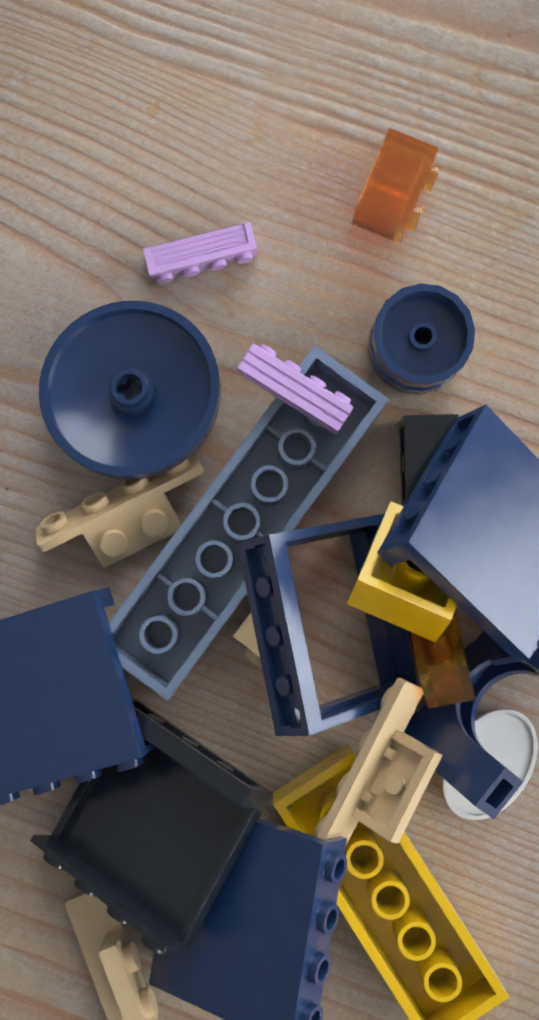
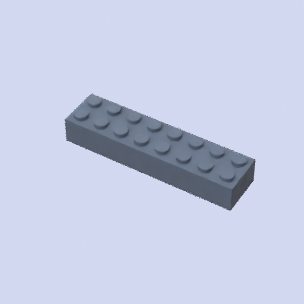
(256, 494)

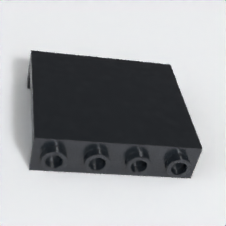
(158, 834)

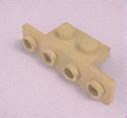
(122, 518)
(386, 774)
(111, 961)

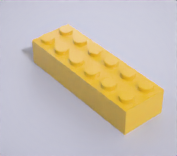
(397, 908)

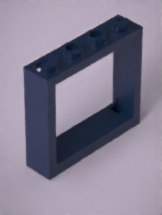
(283, 640)

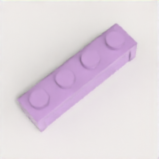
(201, 252)
(294, 388)

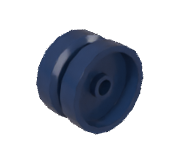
(421, 314)

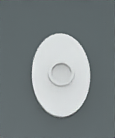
(509, 740)

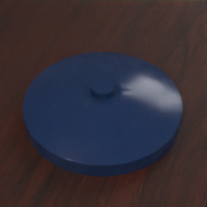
(130, 390)

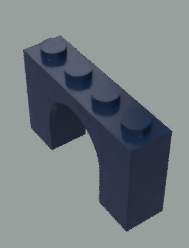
(453, 733)

